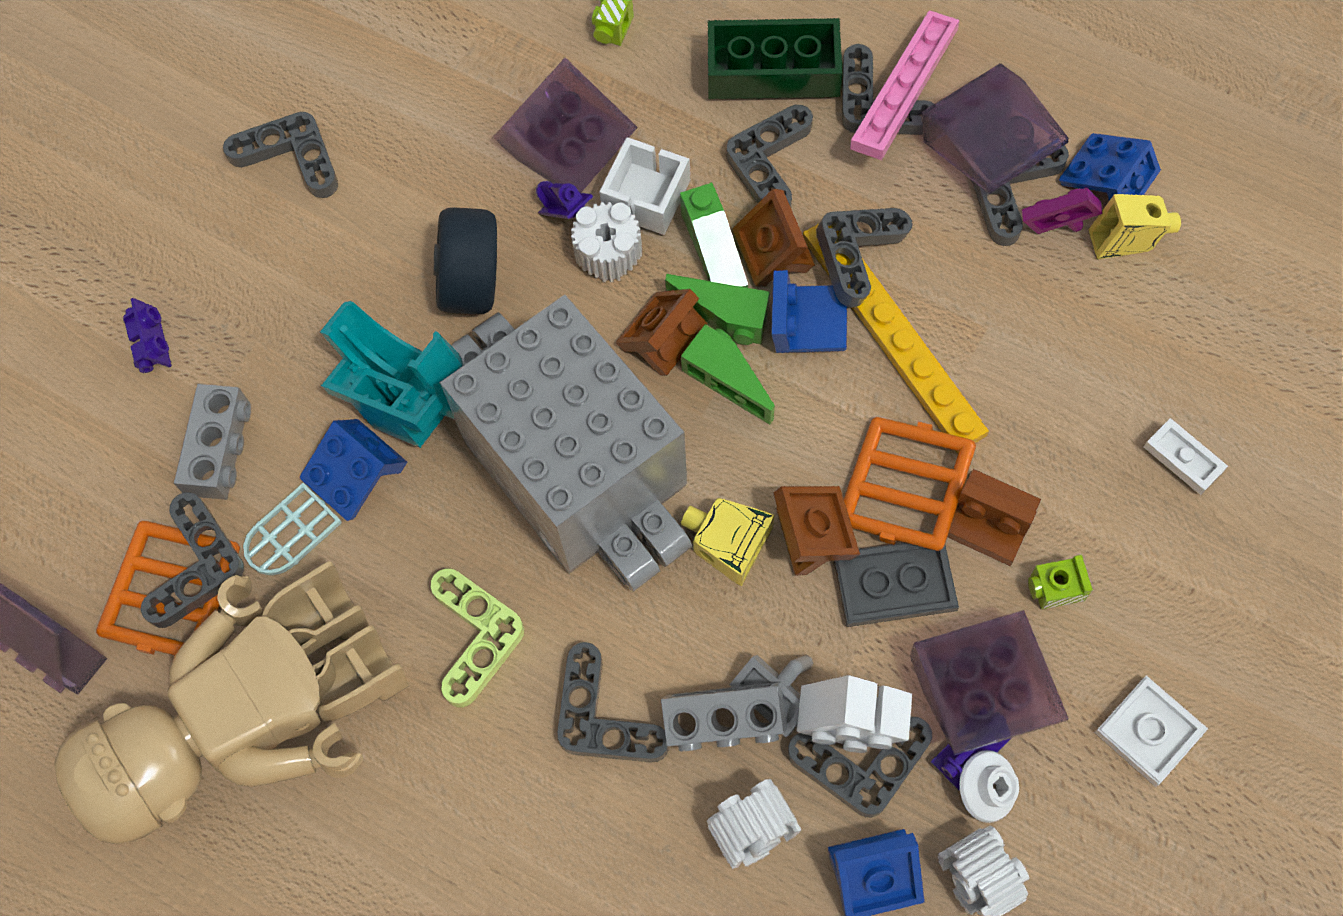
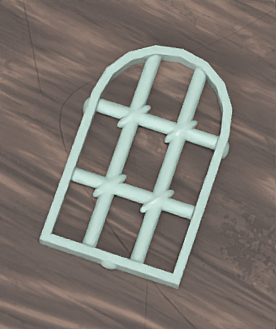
(304, 529)

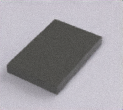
(895, 584)

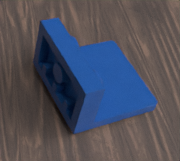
(1113, 166)
(806, 317)
(349, 466)

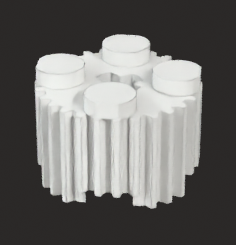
(606, 240)
(752, 825)
(984, 874)

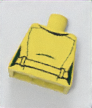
(1131, 225)
(729, 536)

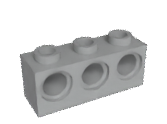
(205, 426)
(739, 701)

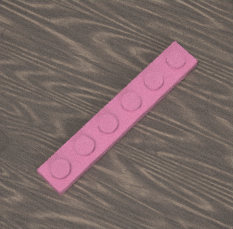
(904, 85)

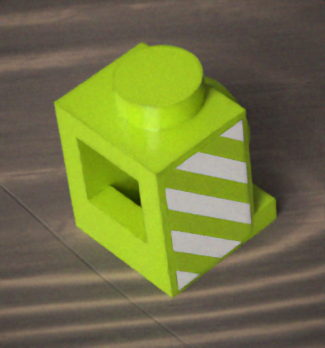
(612, 20)
(1051, 594)

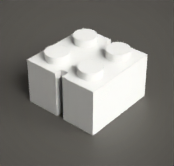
(648, 193)
(853, 715)

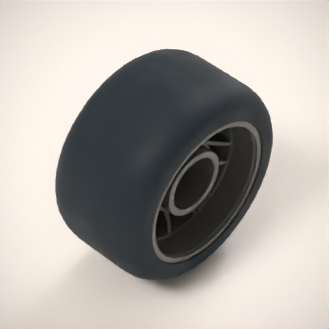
(465, 260)

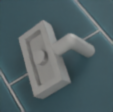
(759, 672)

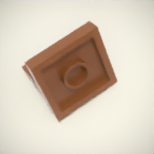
(772, 239)
(663, 329)
(992, 517)
(815, 526)

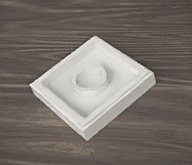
(1151, 731)

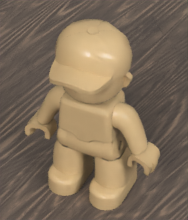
(231, 708)

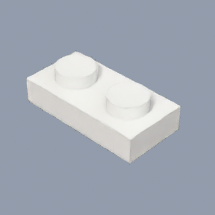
(1185, 456)

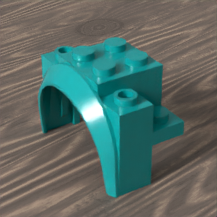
(388, 378)

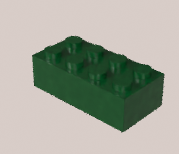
(774, 58)

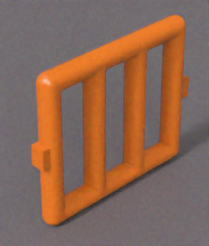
(944, 510)
(120, 595)

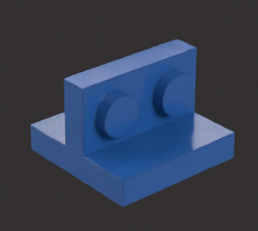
(878, 873)

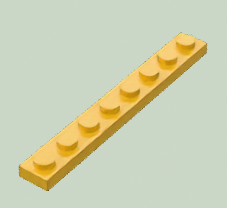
(910, 355)

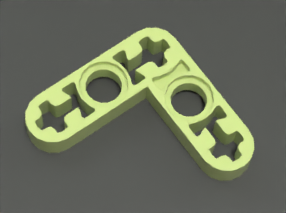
(486, 624)

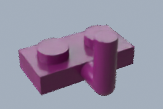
(1062, 211)

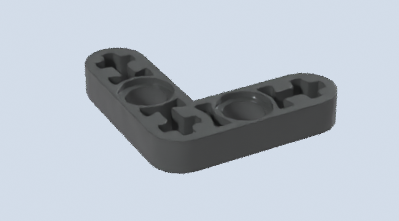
(865, 99)
(299, 142)
(759, 151)
(1012, 219)
(848, 241)
(206, 569)
(597, 728)
(858, 779)

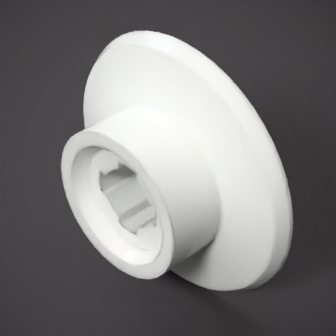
(977, 786)

